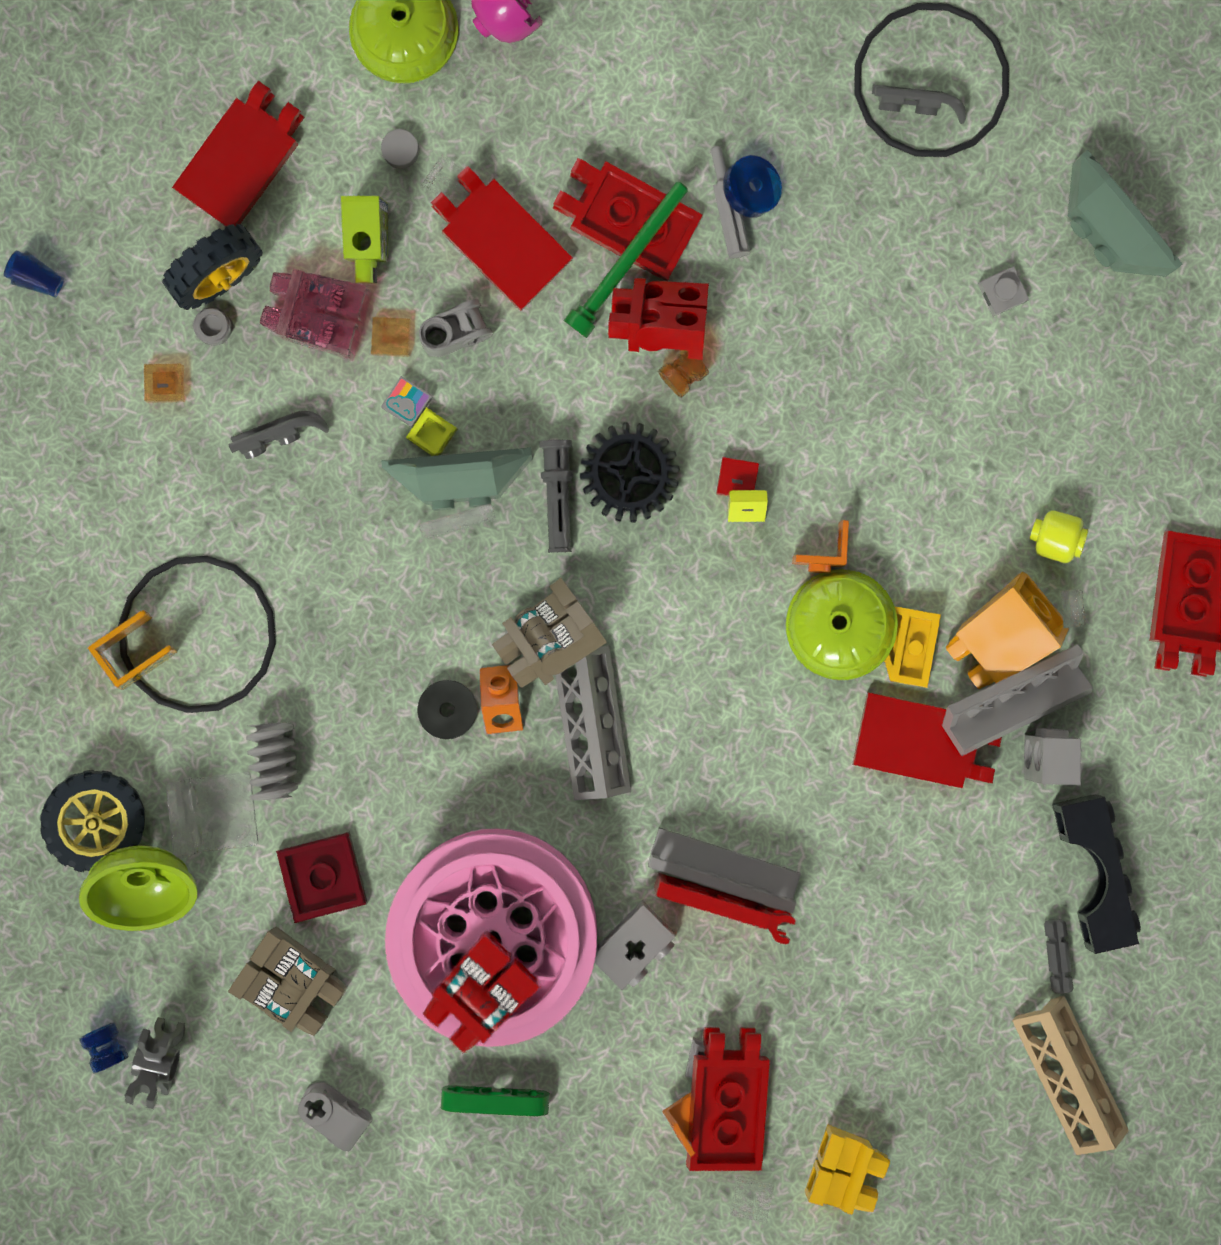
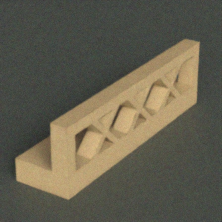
(1079, 1076)

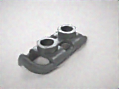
(926, 101)
(283, 430)

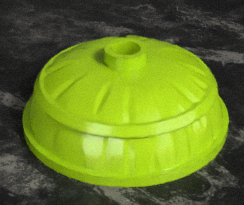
(405, 48)
(858, 646)
(137, 889)

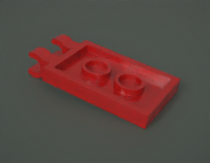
(240, 157)
(618, 207)
(501, 239)
(1188, 602)
(912, 743)
(724, 905)
(728, 1104)

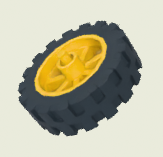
(212, 266)

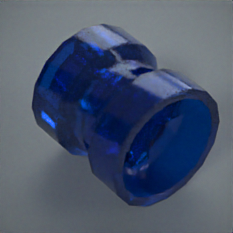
(107, 1055)

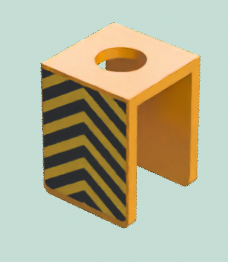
(116, 635)

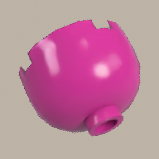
(504, 19)

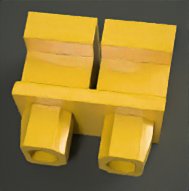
(841, 1170)

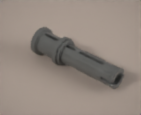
(555, 475)

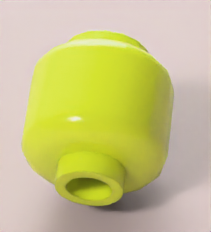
(1059, 536)

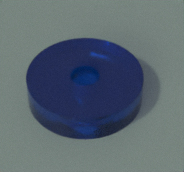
(764, 178)

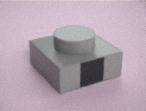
(1003, 291)

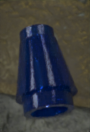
(32, 274)

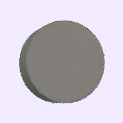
(400, 148)
(212, 326)

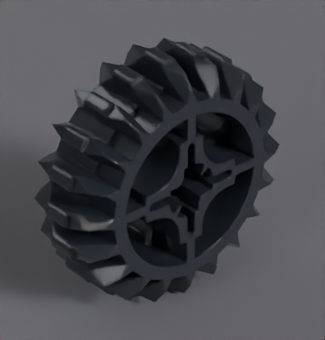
(646, 476)

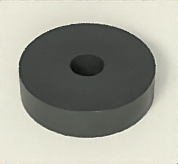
(430, 709)

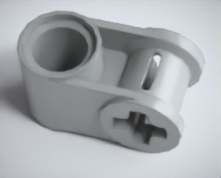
(457, 329)
(337, 1118)

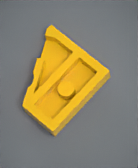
(913, 648)

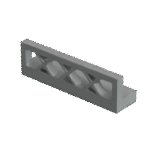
(1016, 701)
(598, 723)
(724, 870)

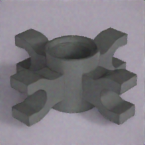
(155, 1062)

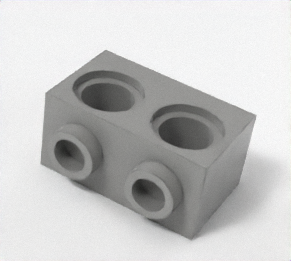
(1052, 757)

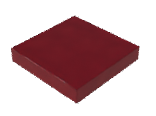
(321, 877)

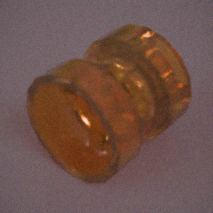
(682, 373)

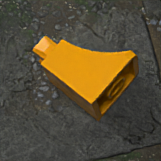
(1009, 632)

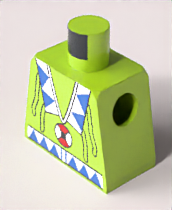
(362, 218)

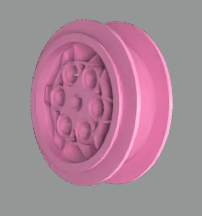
(519, 873)

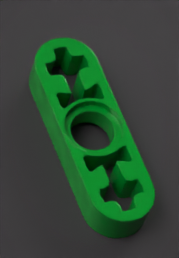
(485, 1101)

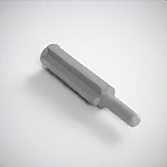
(731, 221)

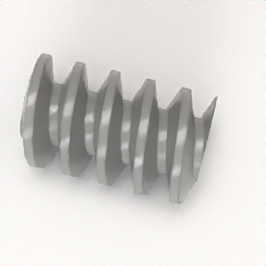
(272, 761)

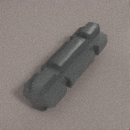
(1058, 956)

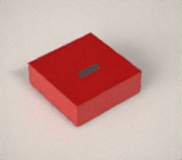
(736, 475)

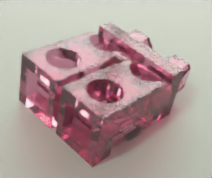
(305, 310)

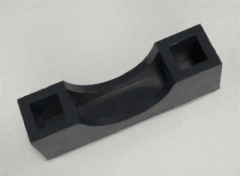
(1107, 919)

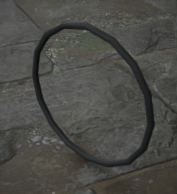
(941, 7)
(271, 633)

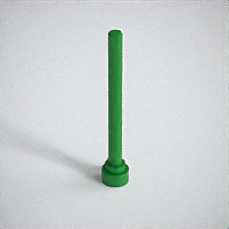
(584, 317)

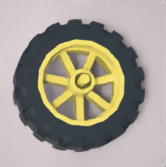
(69, 791)

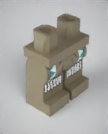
(549, 637)
(286, 982)

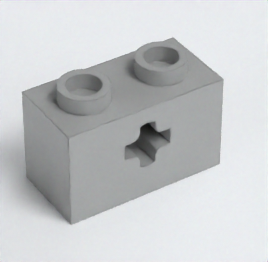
(613, 950)

